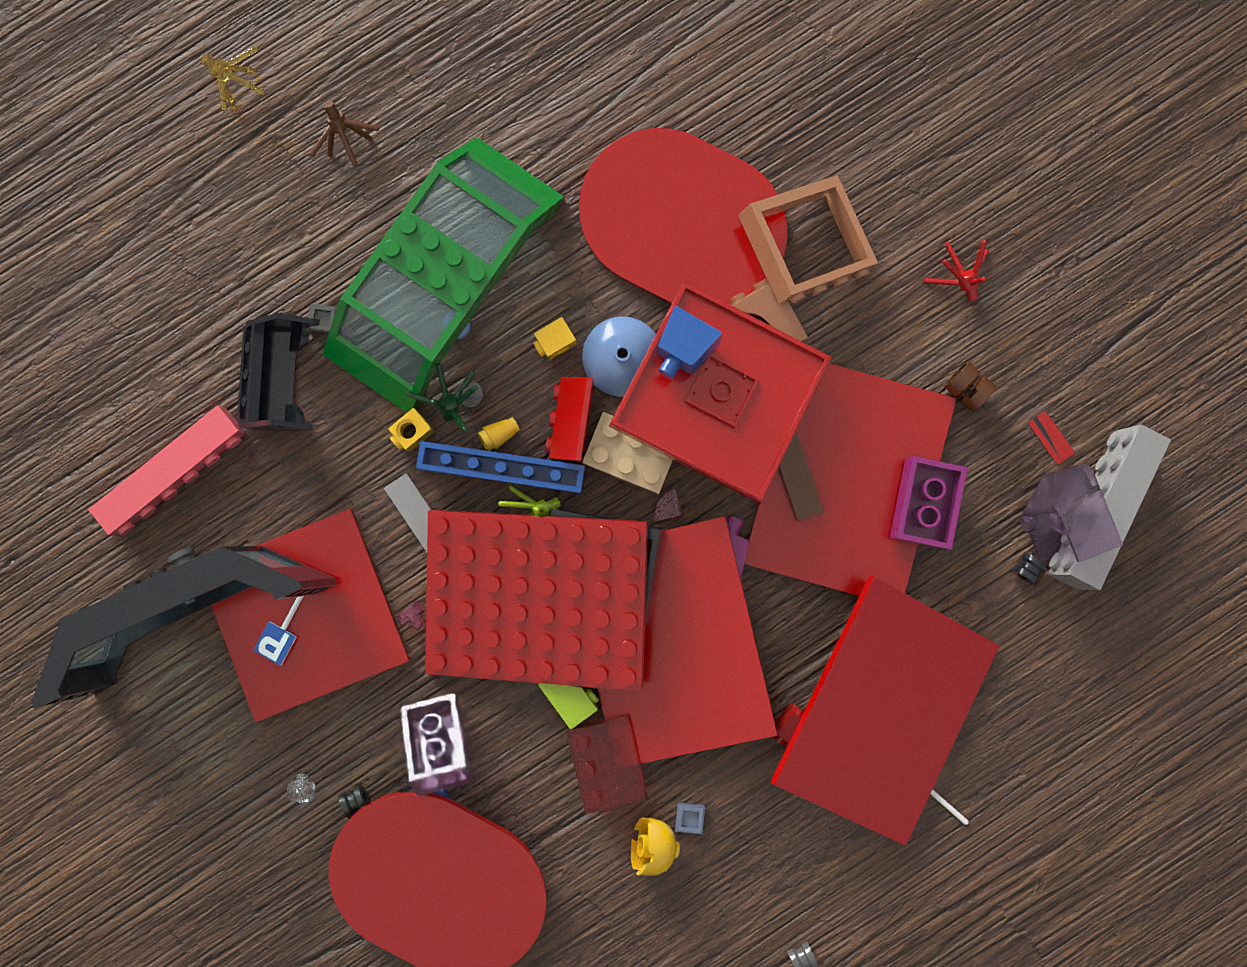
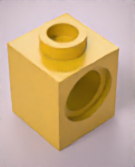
(554, 339)
(423, 430)

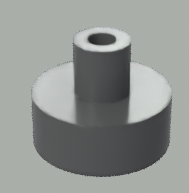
(475, 399)

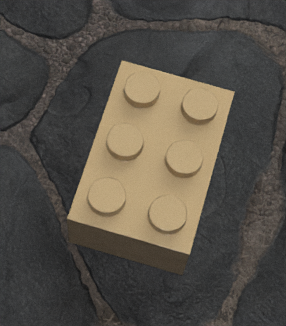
(626, 458)

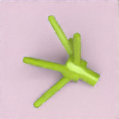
(538, 508)

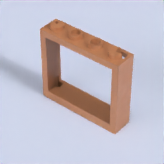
(769, 255)

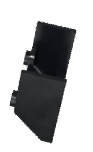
(269, 372)

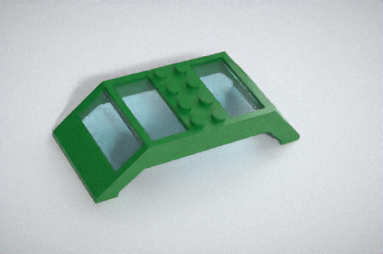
(435, 270)

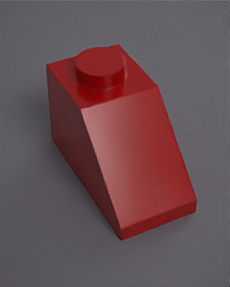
(787, 723)

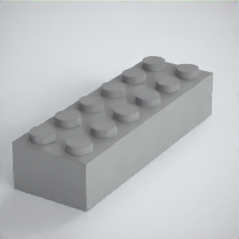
(1124, 480)

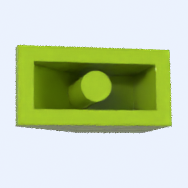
(571, 702)

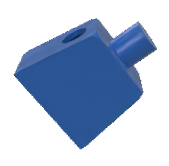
(686, 343)

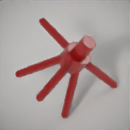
(967, 279)

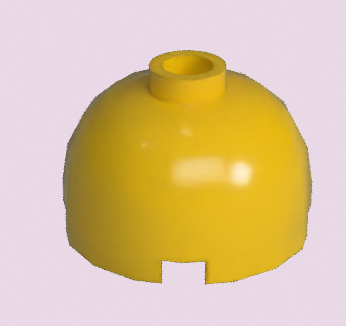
(655, 847)

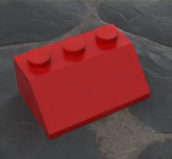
(570, 419)

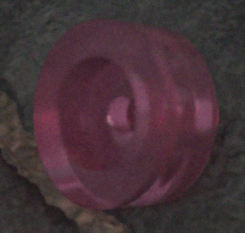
(411, 614)

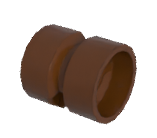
(961, 382)

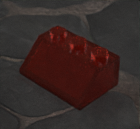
(606, 764)

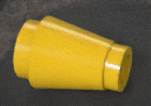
(498, 433)

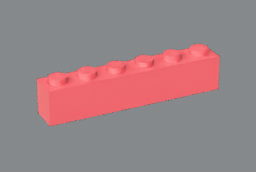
(167, 471)

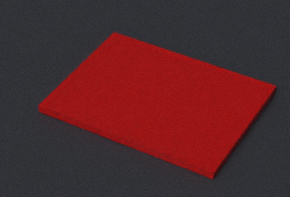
(856, 452)
(699, 653)
(885, 712)

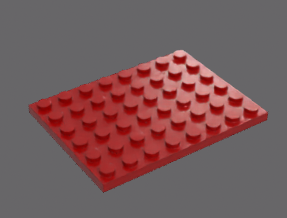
(536, 598)

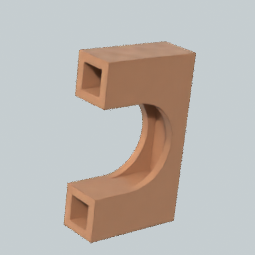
(765, 307)

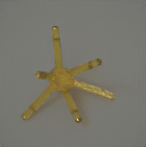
(224, 71)

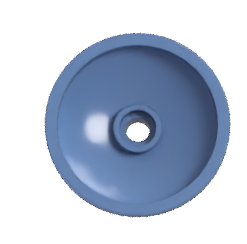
(600, 350)

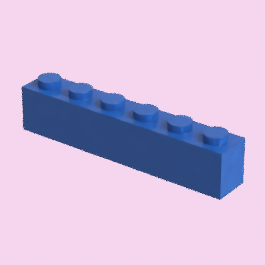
(501, 467)

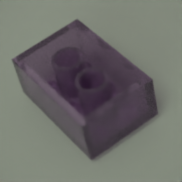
(436, 744)

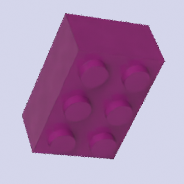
(928, 503)

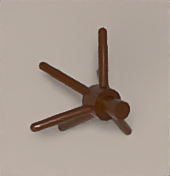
(338, 124)

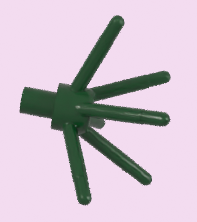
(449, 403)

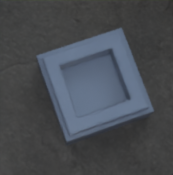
(689, 818)

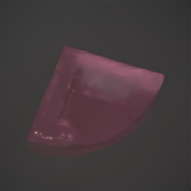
(667, 506)

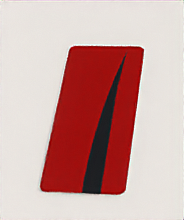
(1051, 437)

